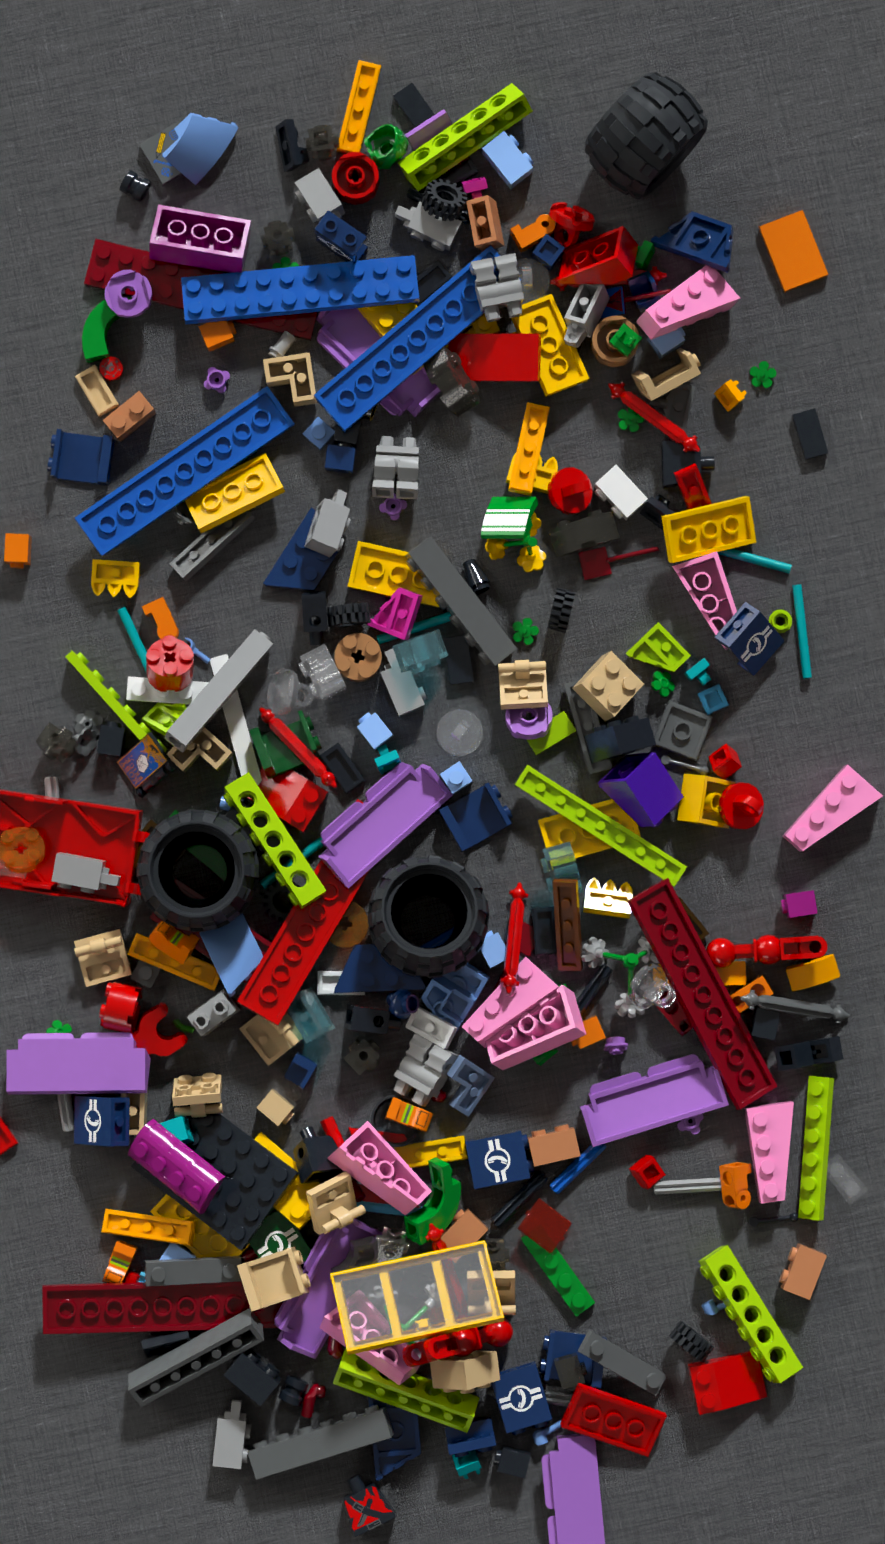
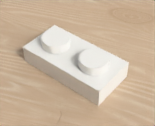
(431, 1027)

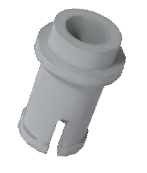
(282, 345)

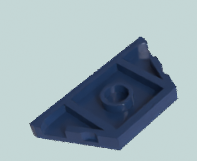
(699, 240)
(298, 565)
(371, 972)
(402, 1446)

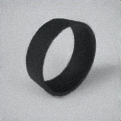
(387, 1099)

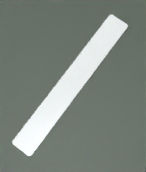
(238, 728)

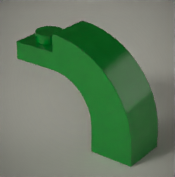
(96, 330)
(439, 1207)

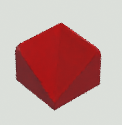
(725, 761)
(647, 1171)

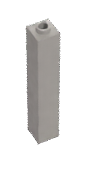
(218, 690)

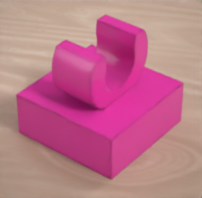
(474, 186)

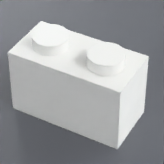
(620, 493)

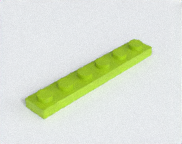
(109, 695)
(816, 1148)

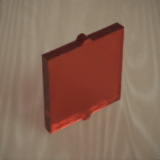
(544, 1225)

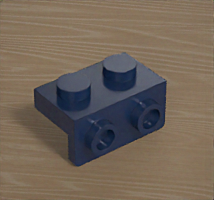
(479, 1437)

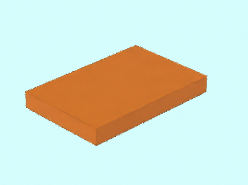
(793, 251)

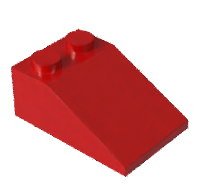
(600, 259)
(293, 797)
(726, 1382)

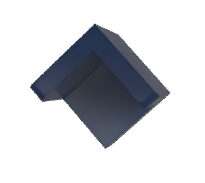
(548, 252)
(643, 284)
(340, 459)
(300, 1070)

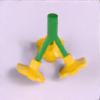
(530, 556)

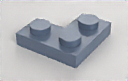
(473, 1083)

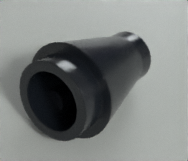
(475, 577)

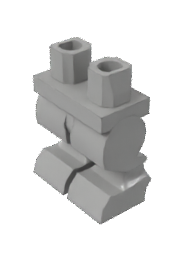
(499, 294)
(399, 461)
(210, 1014)
(423, 1074)

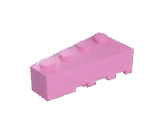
(691, 301)
(709, 589)
(835, 805)
(505, 1009)
(538, 1031)
(769, 1145)
(380, 1169)
(386, 1359)

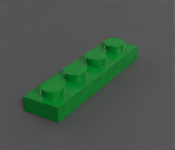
(561, 1276)

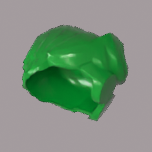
(389, 145)

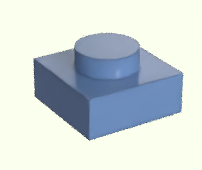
(319, 433)

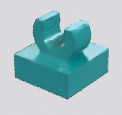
(699, 672)
(387, 759)
(467, 1464)

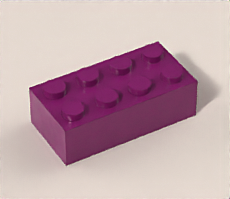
(199, 239)

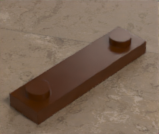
(567, 924)

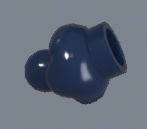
(402, 1003)

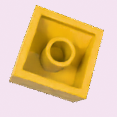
(701, 800)

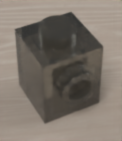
(570, 1371)

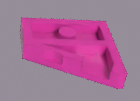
(398, 614)

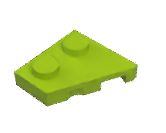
(659, 649)
(163, 716)

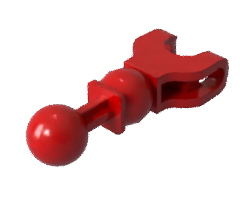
(766, 949)
(150, 1039)
(459, 1343)

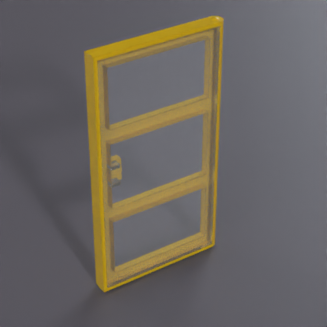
(416, 1297)

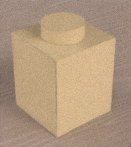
(276, 1108)

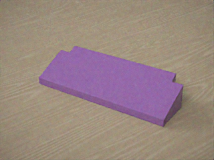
(348, 336)
(381, 822)
(77, 1065)
(643, 1103)
(303, 1315)
(573, 1491)

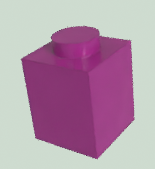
(799, 904)

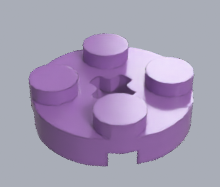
(135, 282)
(530, 729)

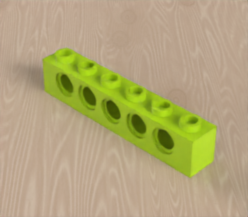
(465, 136)
(247, 787)
(787, 1362)
(412, 1395)

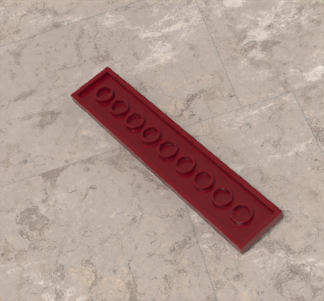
(166, 284)
(702, 993)
(144, 1308)

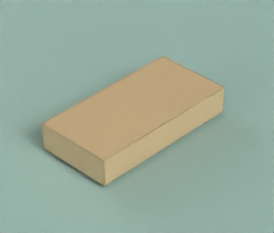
(97, 391)

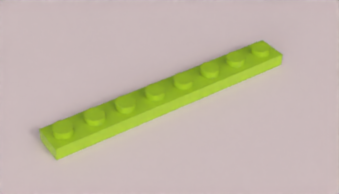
(600, 825)

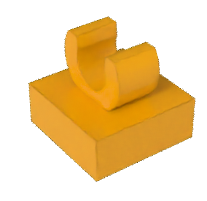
(729, 395)

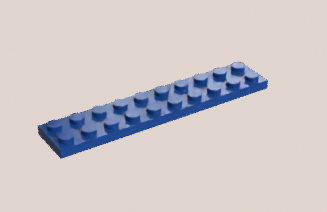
(300, 289)
(404, 348)
(184, 471)

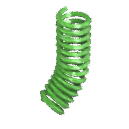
(177, 1023)

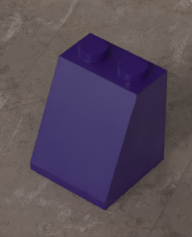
(642, 788)

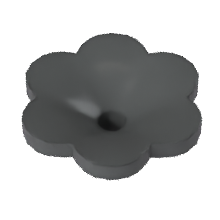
(184, 515)
(89, 716)
(85, 741)

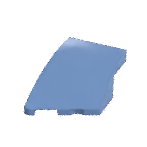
(199, 145)
(233, 952)
(455, 994)

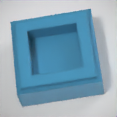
(713, 699)

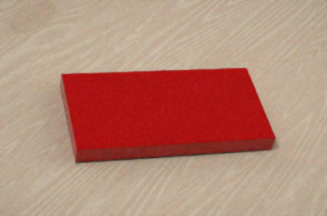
(499, 356)
(613, 1419)

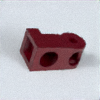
(676, 1016)

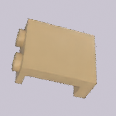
(669, 379)
(274, 1278)

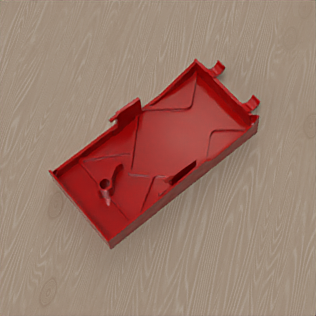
(80, 830)

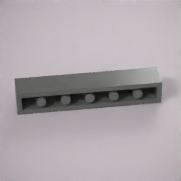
(460, 601)
(195, 1357)
(320, 1442)

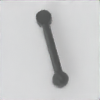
(666, 760)

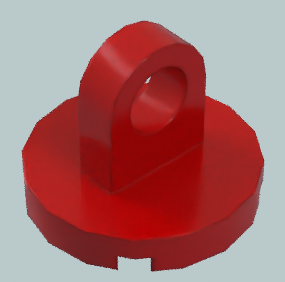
(571, 220)
(570, 490)
(741, 805)

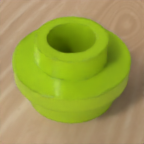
(787, 620)

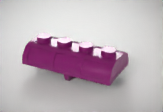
(176, 1165)

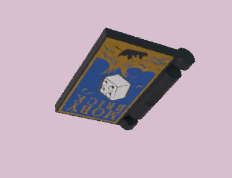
(146, 764)

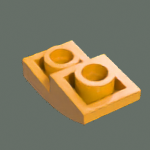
(813, 973)

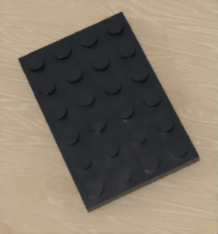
(252, 1179)

